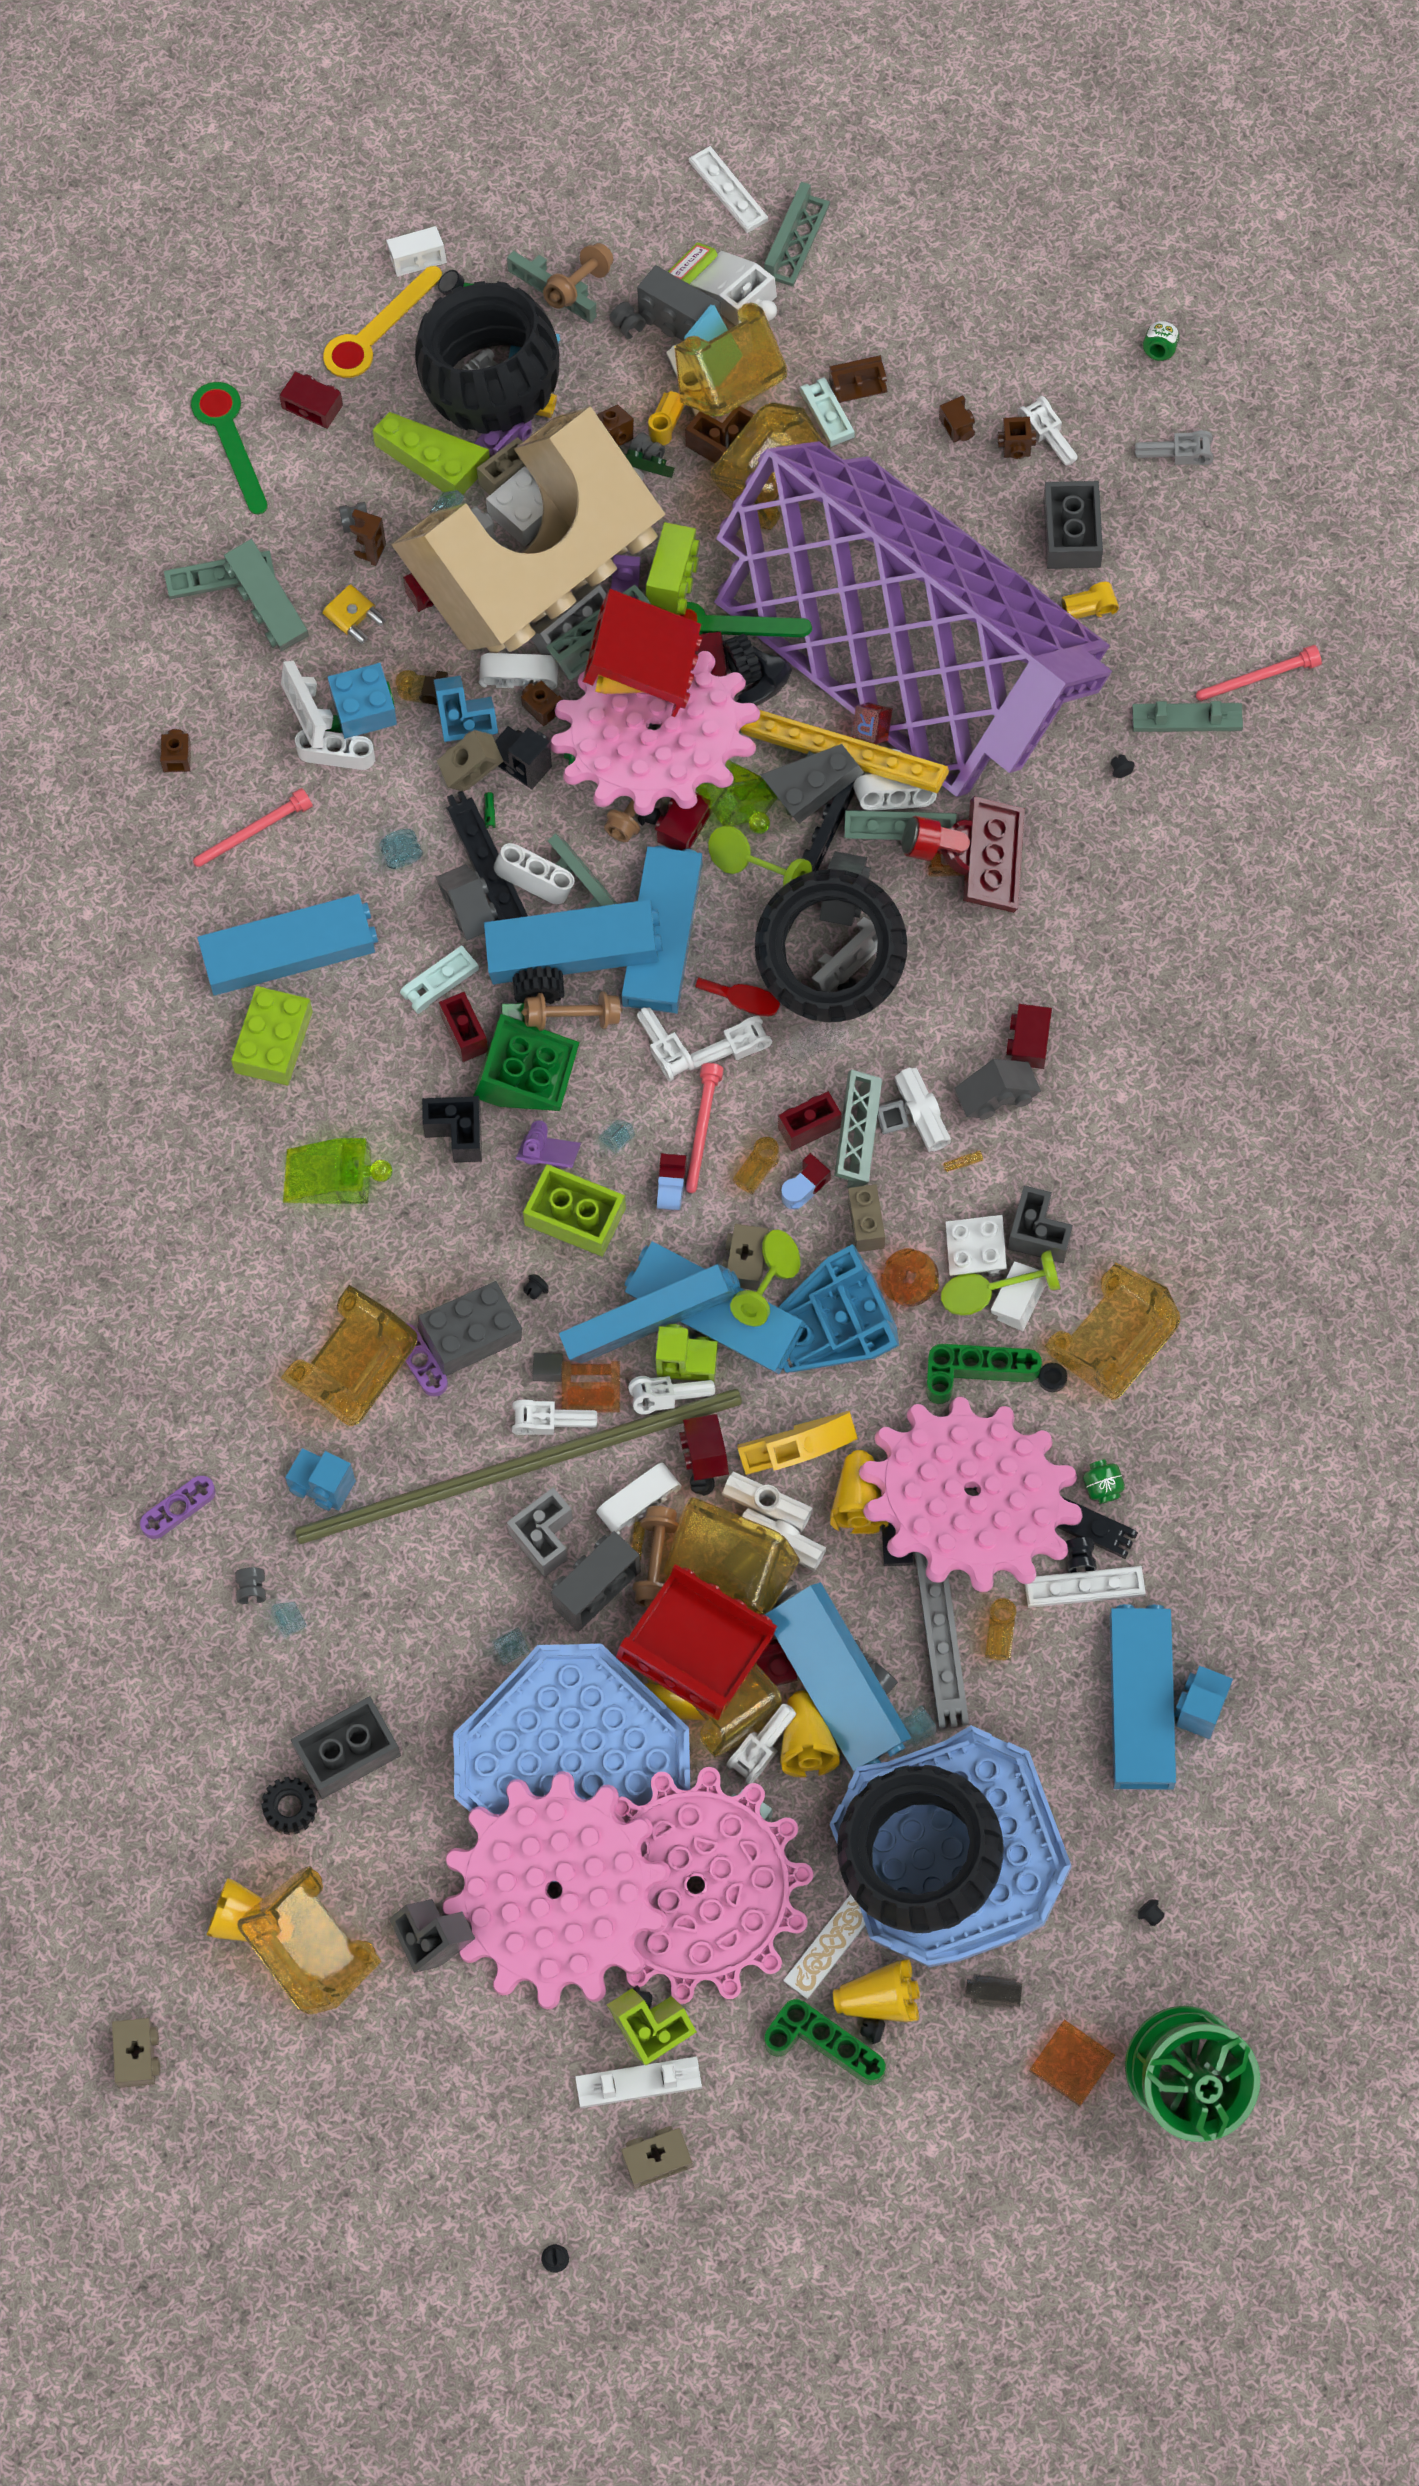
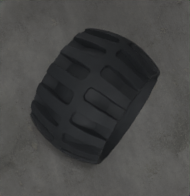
(479, 319)
(800, 895)
(894, 1793)

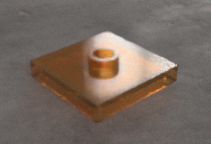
(1072, 2063)

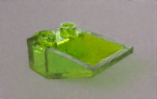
(741, 802)
(328, 1175)

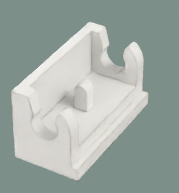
(416, 251)
(1018, 1300)

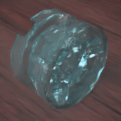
(400, 848)

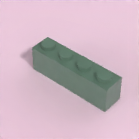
(265, 595)

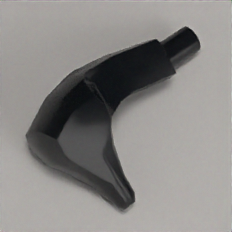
(774, 677)

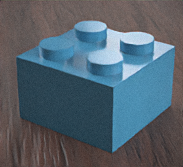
(362, 700)

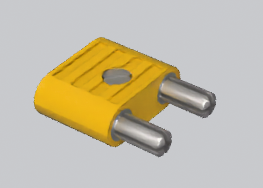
(349, 610)

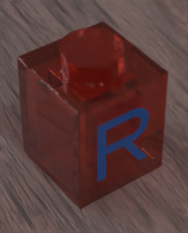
(872, 723)

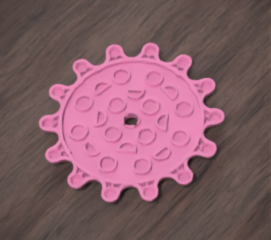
(628, 759)
(955, 1531)
(743, 1876)
(601, 1896)

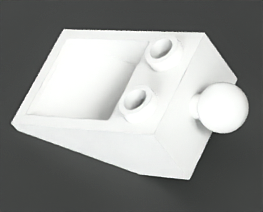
(736, 283)

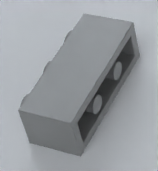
(548, 630)

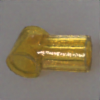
(757, 1167)
(1000, 1632)

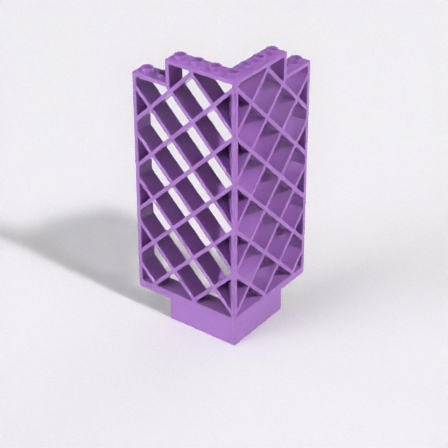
(960, 584)

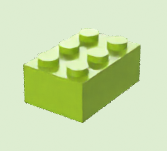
(673, 568)
(272, 1035)
(574, 1210)

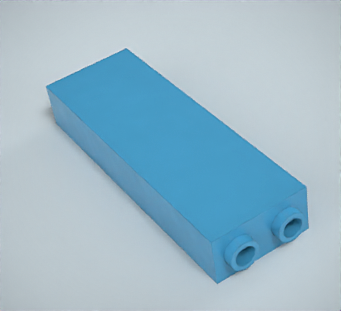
(672, 886)
(574, 940)
(287, 944)
(649, 1312)
(764, 1344)
(838, 1677)
(1142, 1698)

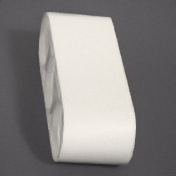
(513, 670)
(345, 757)
(886, 794)
(533, 873)
(634, 1499)

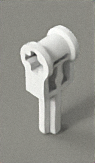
(1047, 427)
(738, 1041)
(666, 1049)
(661, 1393)
(543, 1418)
(757, 1749)

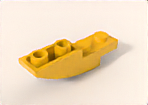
(798, 1445)

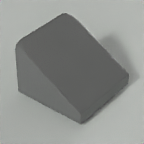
(892, 1116)
(547, 1367)

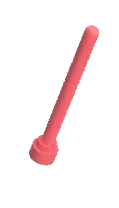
(1308, 657)
(298, 802)
(710, 1076)

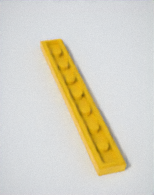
(869, 757)

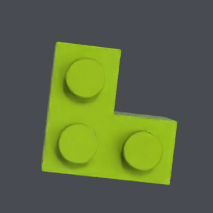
(685, 1357)
(650, 2030)

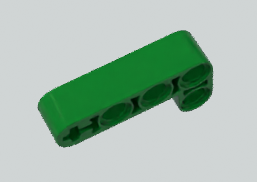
(982, 1371)
(829, 2047)

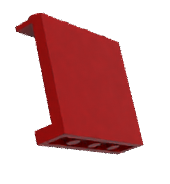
(644, 648)
(697, 1642)

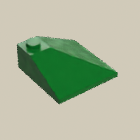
(525, 1067)

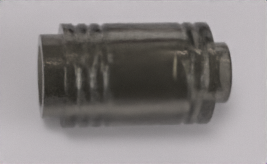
(994, 1991)

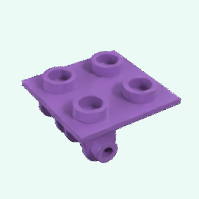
(539, 1149)

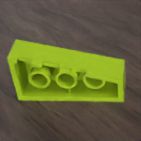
(430, 453)

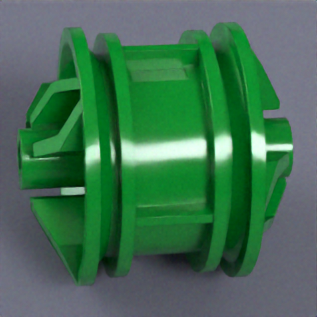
(1211, 2105)

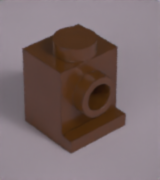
(957, 420)
(541, 709)
(175, 751)

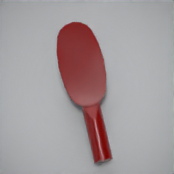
(744, 997)

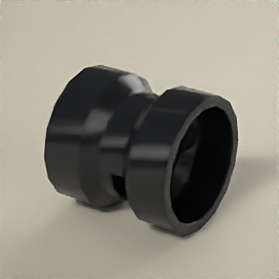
(1080, 1554)

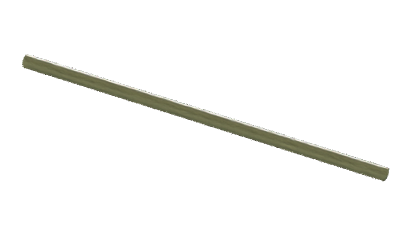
(517, 1466)

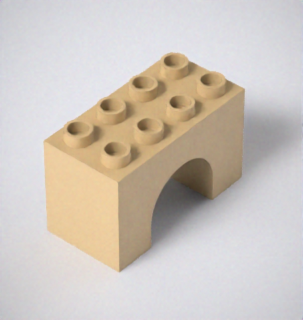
(590, 513)

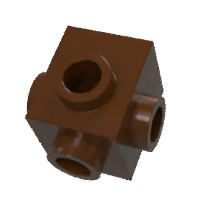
(618, 424)
(1016, 437)

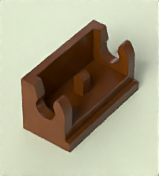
(858, 379)
(369, 533)

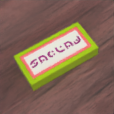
(693, 262)

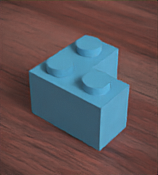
(462, 716)
(321, 1478)
(1203, 1703)

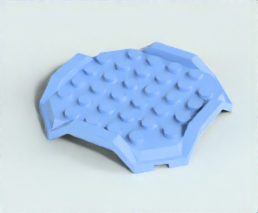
(572, 1714)
(929, 1845)

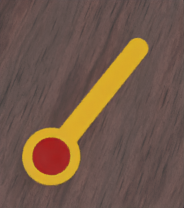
(352, 353)

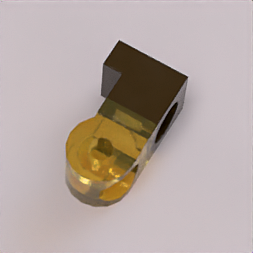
(418, 687)

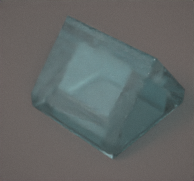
(617, 1135)
(287, 1618)
(510, 1646)

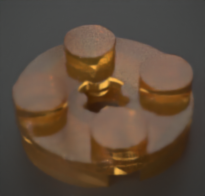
(895, 1272)

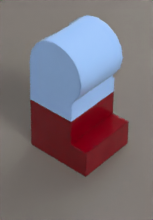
(671, 1181)
(805, 1185)

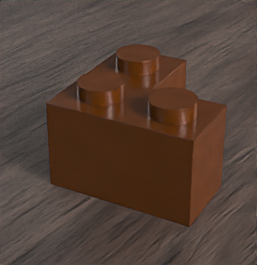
(713, 438)

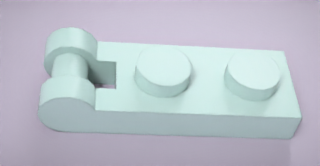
(827, 412)
(440, 979)

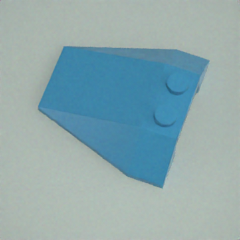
(841, 1313)

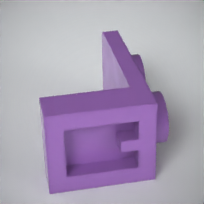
(627, 572)

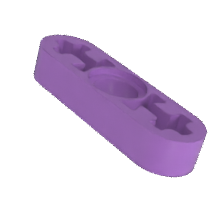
(436, 1372)
(155, 1512)

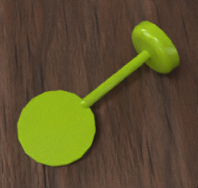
(732, 854)
(783, 1261)
(972, 1292)

